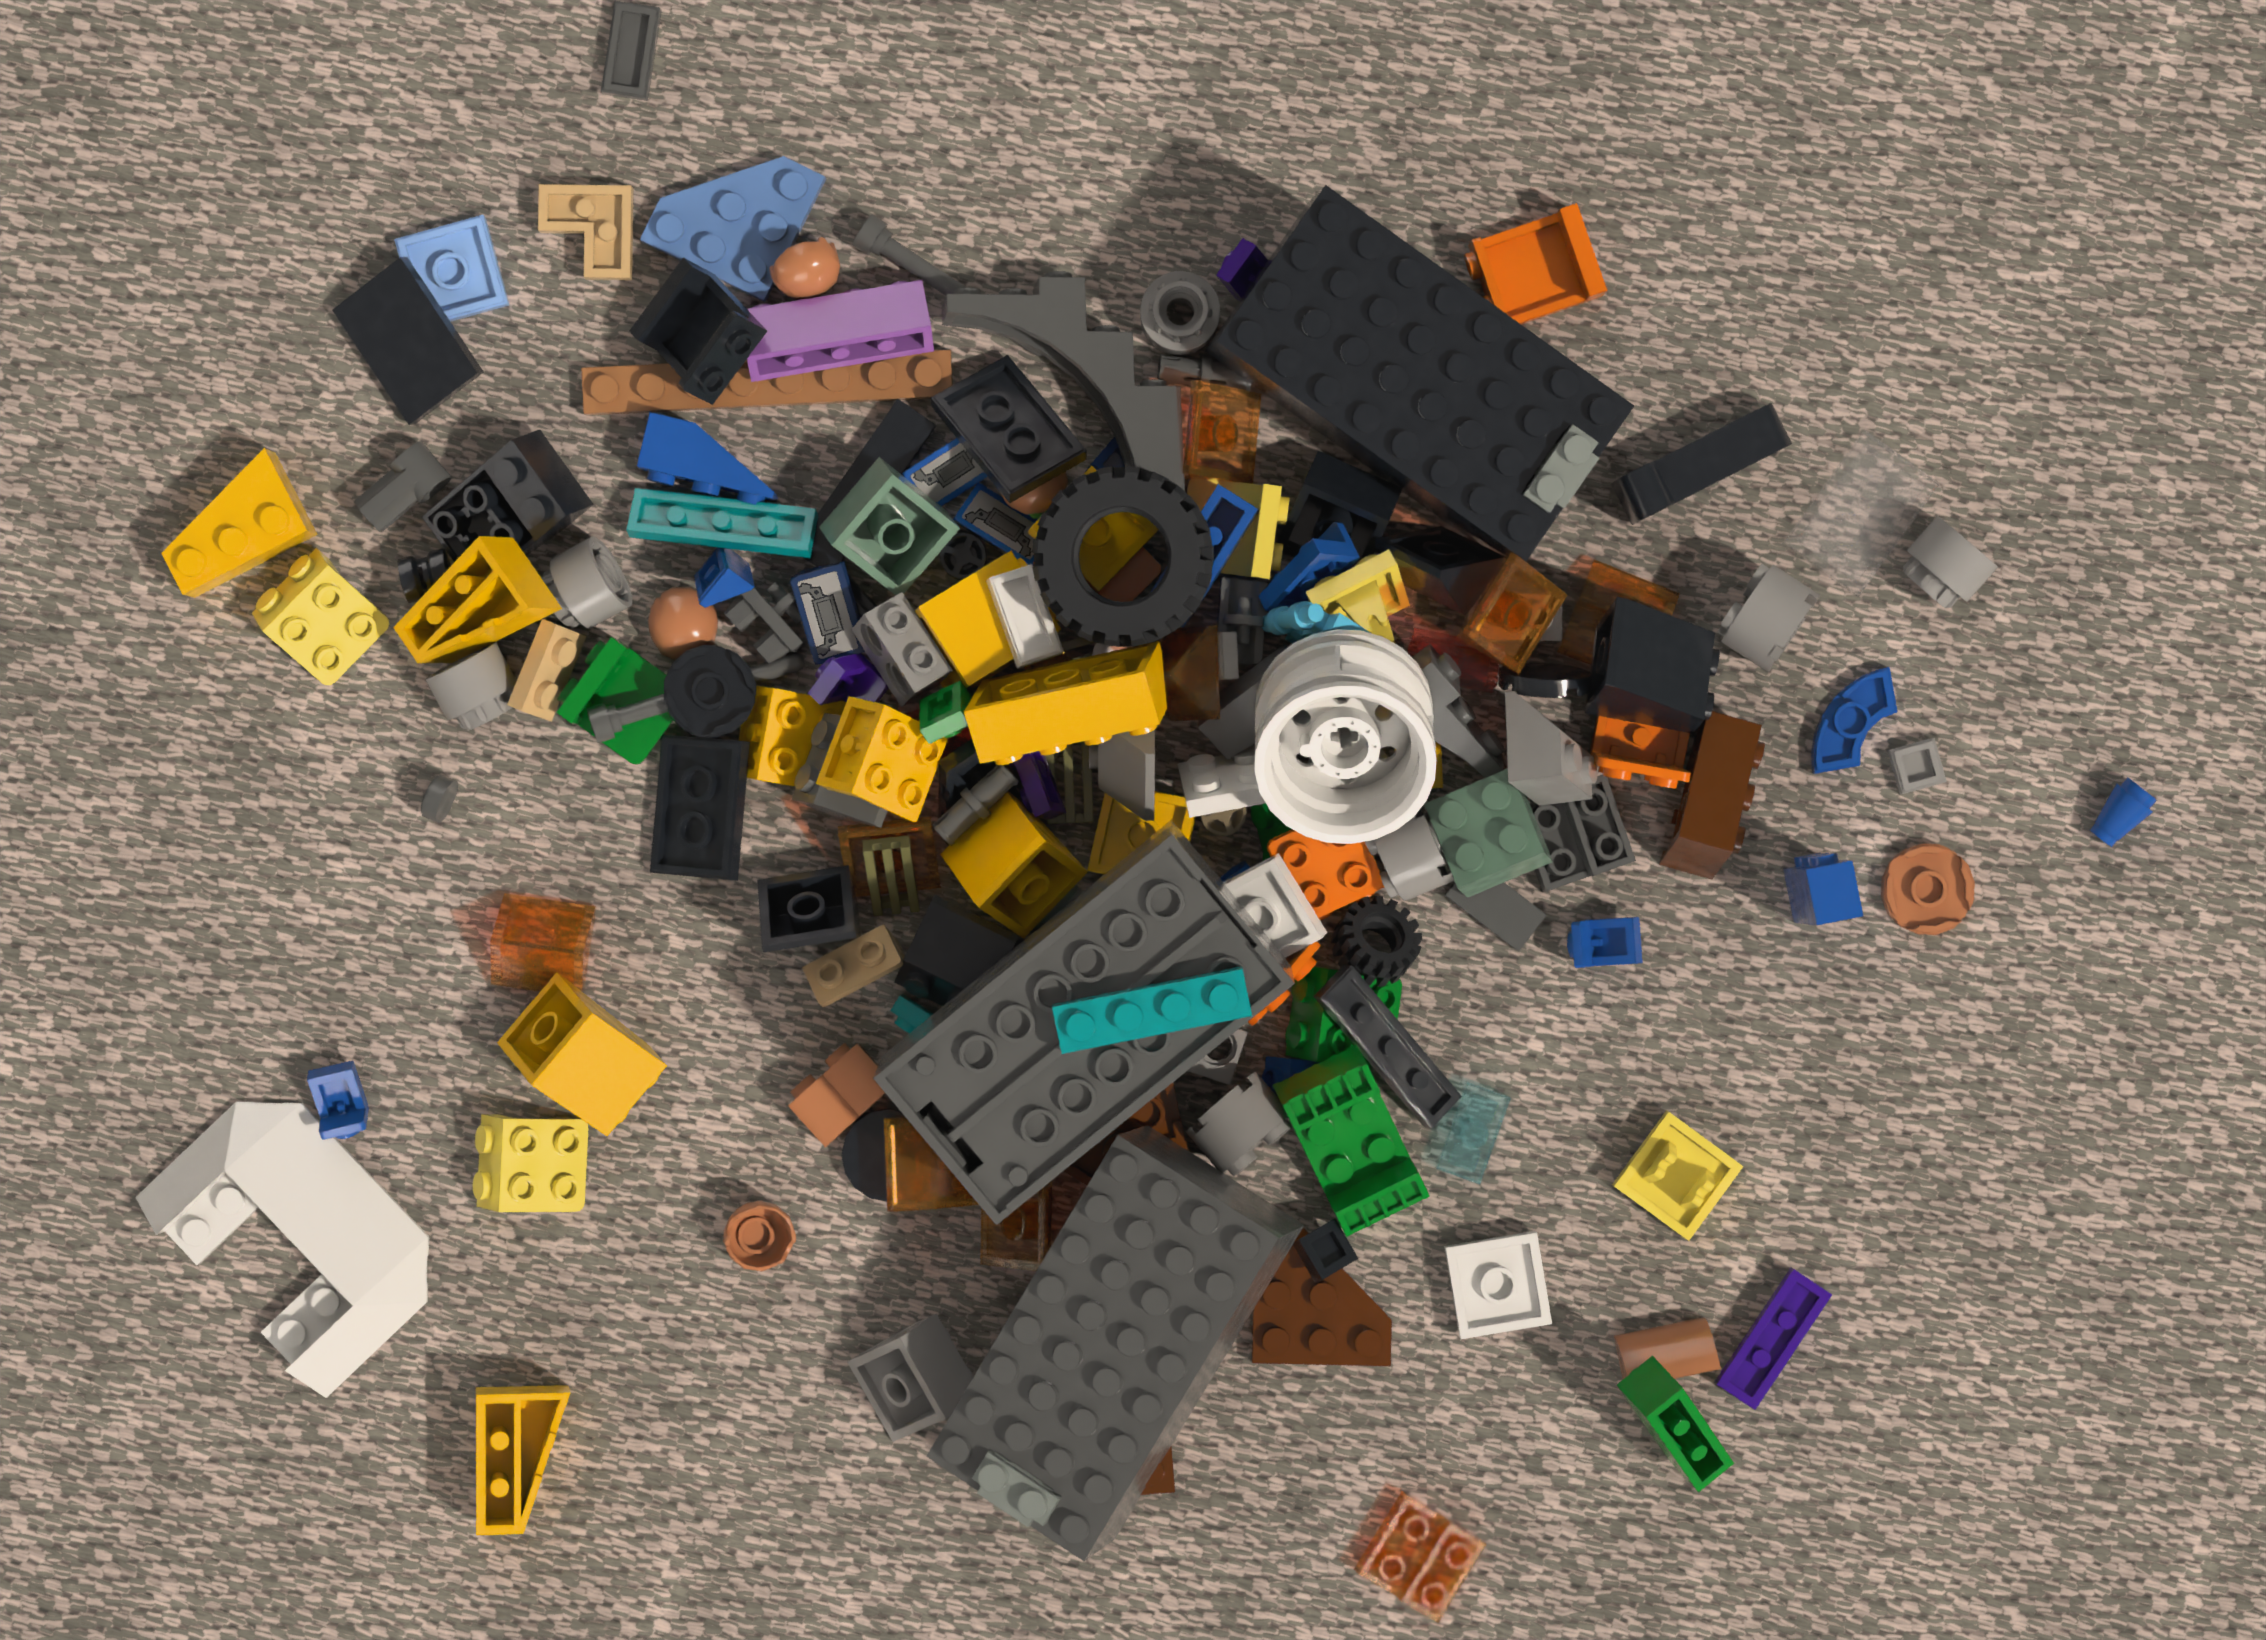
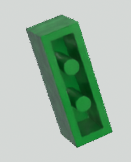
(1675, 1423)

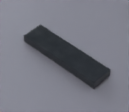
(894, 441)
(1387, 1046)

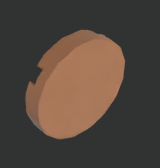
(1910, 890)

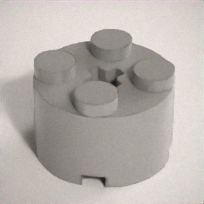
(1769, 617)
(1411, 859)
(1239, 1125)

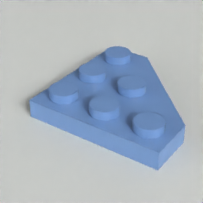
(737, 222)

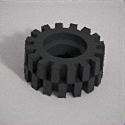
(1389, 924)

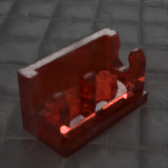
(1476, 668)

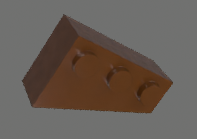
(1715, 795)

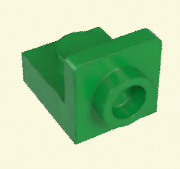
(944, 712)

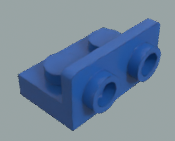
(1316, 559)

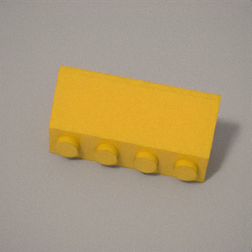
(1068, 704)

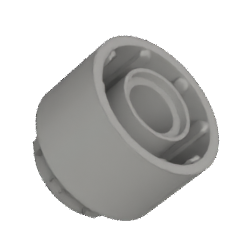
(1179, 288)
(1947, 564)
(587, 584)
(474, 687)

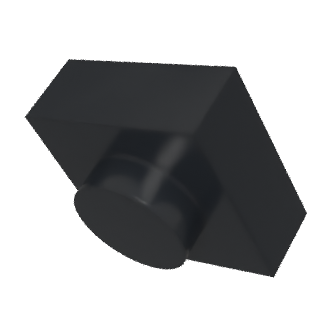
(1325, 1251)

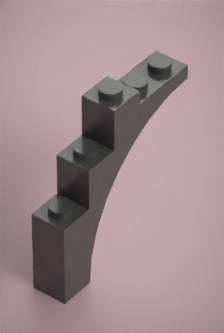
(1101, 362)
(1452, 721)

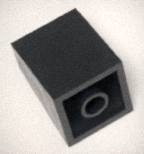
(1651, 668)

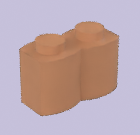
(839, 1095)

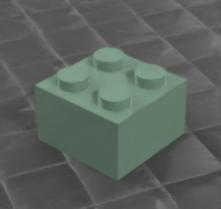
(889, 527)
(1487, 834)

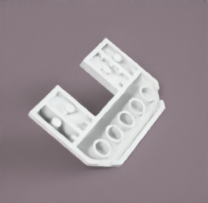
(326, 1206)

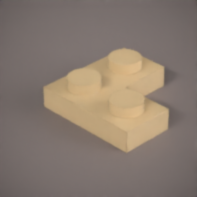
(600, 214)

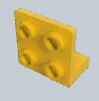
(782, 733)
(881, 758)

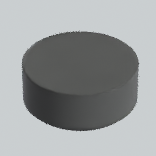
(439, 798)

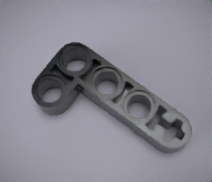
(1701, 463)

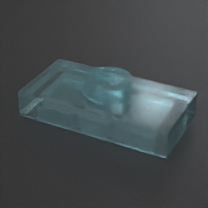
(1473, 1132)

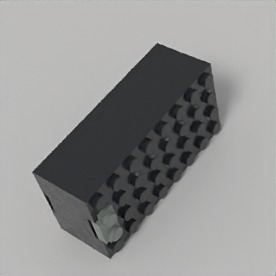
(1419, 377)

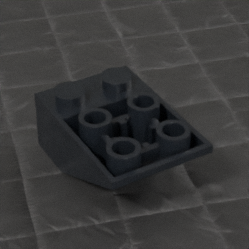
(514, 494)

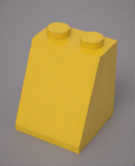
(969, 627)
(1013, 865)
(581, 1055)

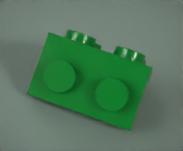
(617, 678)
(1311, 1030)

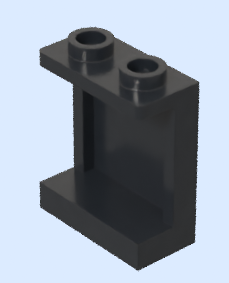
(699, 330)

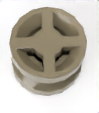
(1224, 822)

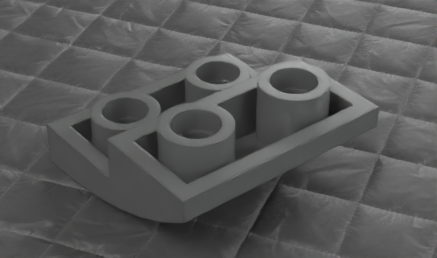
(1582, 837)

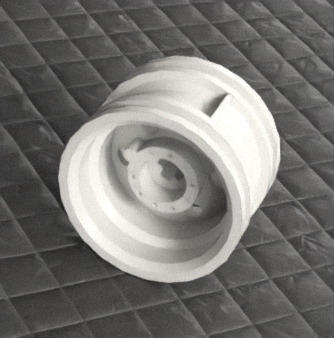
(1339, 704)

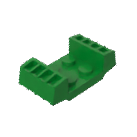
(1351, 1140)

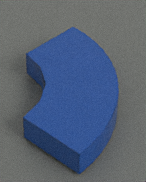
(1848, 720)

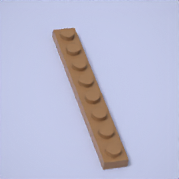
(658, 389)

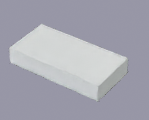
(1024, 616)

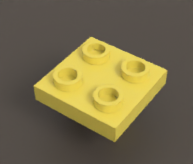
(1364, 593)
(1677, 1175)

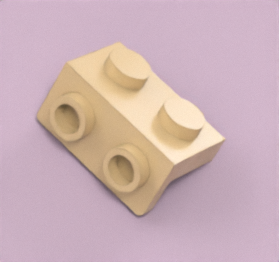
(546, 670)
(854, 965)

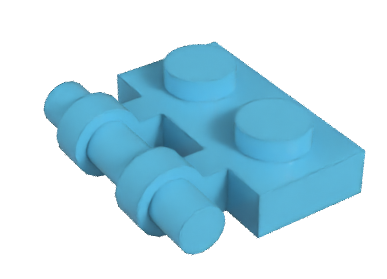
(1304, 620)

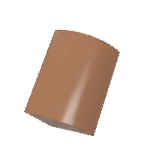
(1679, 1347)

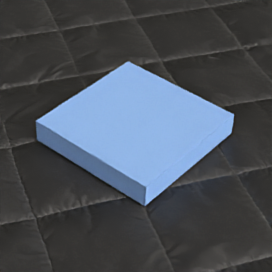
(457, 266)

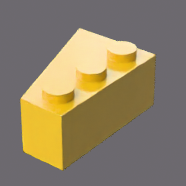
(240, 528)
(476, 603)
(512, 1449)

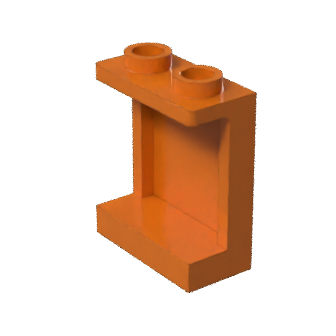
(1538, 266)

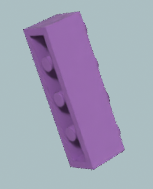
(841, 330)

